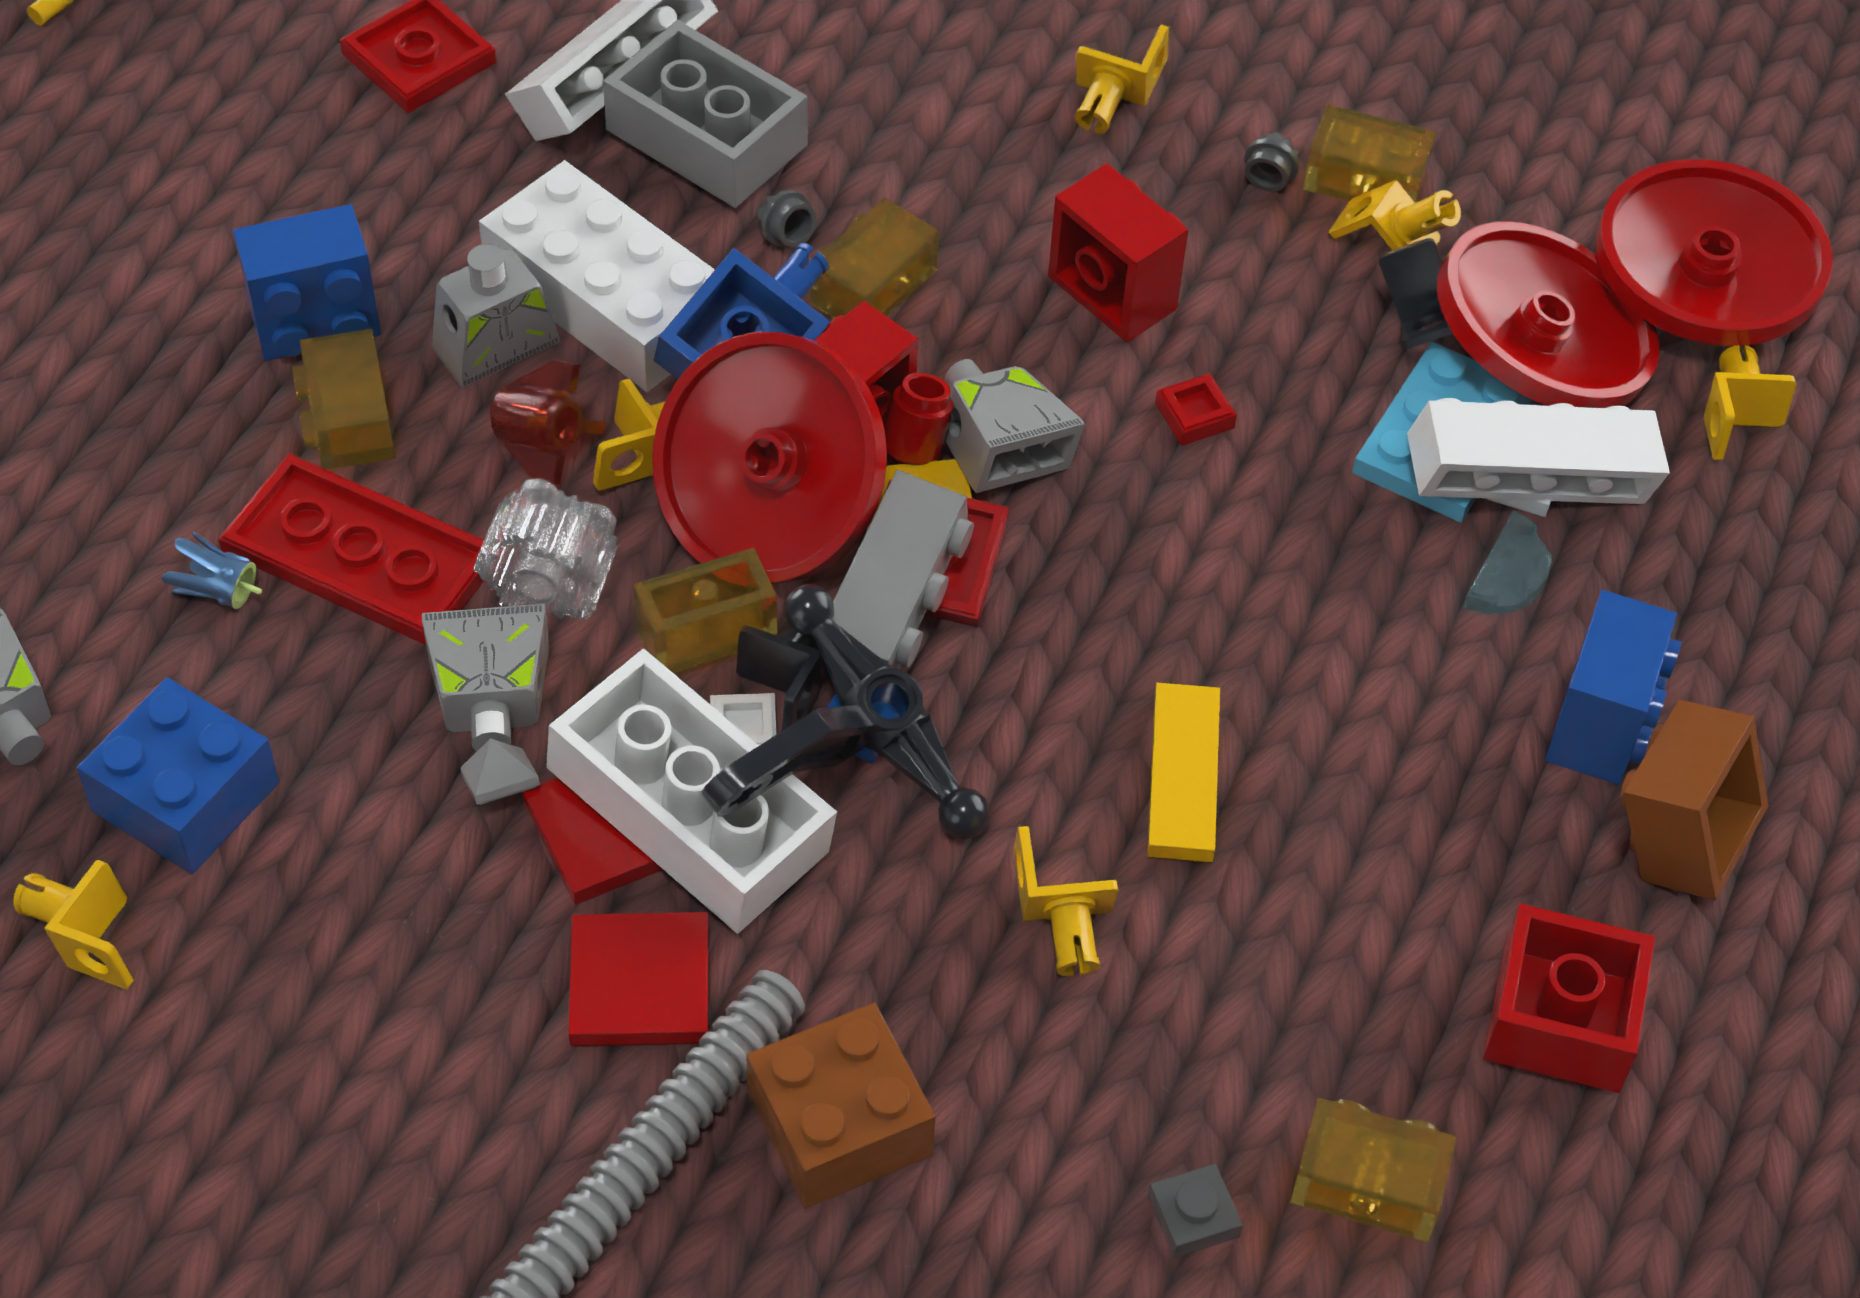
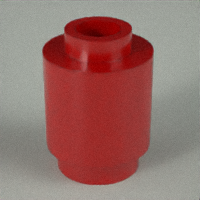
(918, 419)

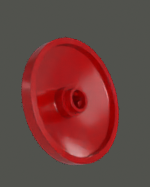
(1714, 252)
(1544, 317)
(771, 453)

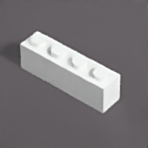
(570, 83)
(1537, 452)

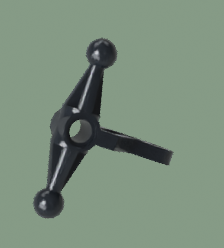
(837, 733)

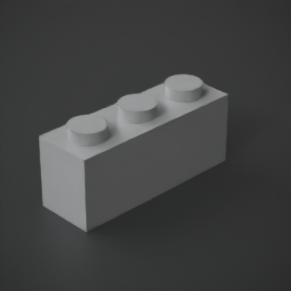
(902, 567)

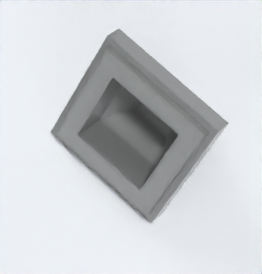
(498, 772)

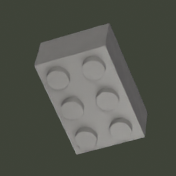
(706, 113)

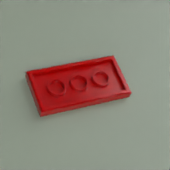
(355, 547)

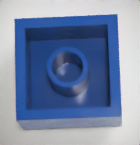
(306, 279)
(1615, 688)
(178, 775)

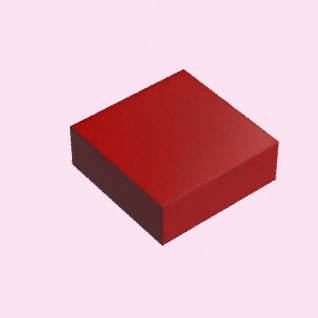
(1195, 409)

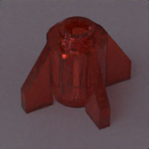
(539, 418)

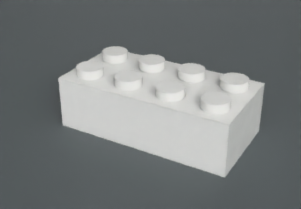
(600, 265)
(642, 757)

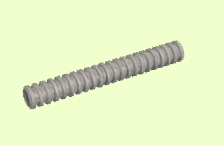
(655, 1140)

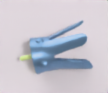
(217, 576)

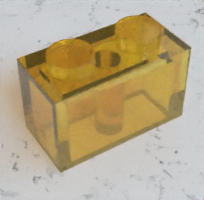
(1364, 152)
(876, 261)
(345, 400)
(702, 608)
(1374, 1168)

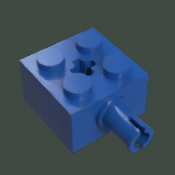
(742, 301)

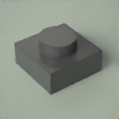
(1195, 1210)

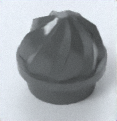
(1271, 162)
(786, 218)

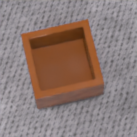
(1695, 798)
(840, 1105)

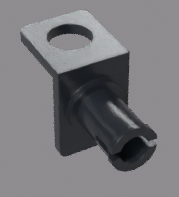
(1412, 282)
(783, 663)

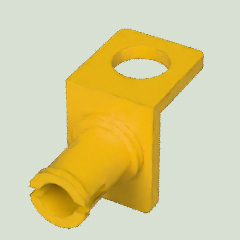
(1117, 79)
(1398, 216)
(1744, 398)
(638, 424)
(1066, 906)
(79, 919)

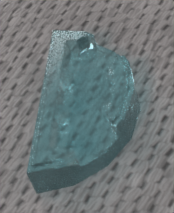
(1513, 570)

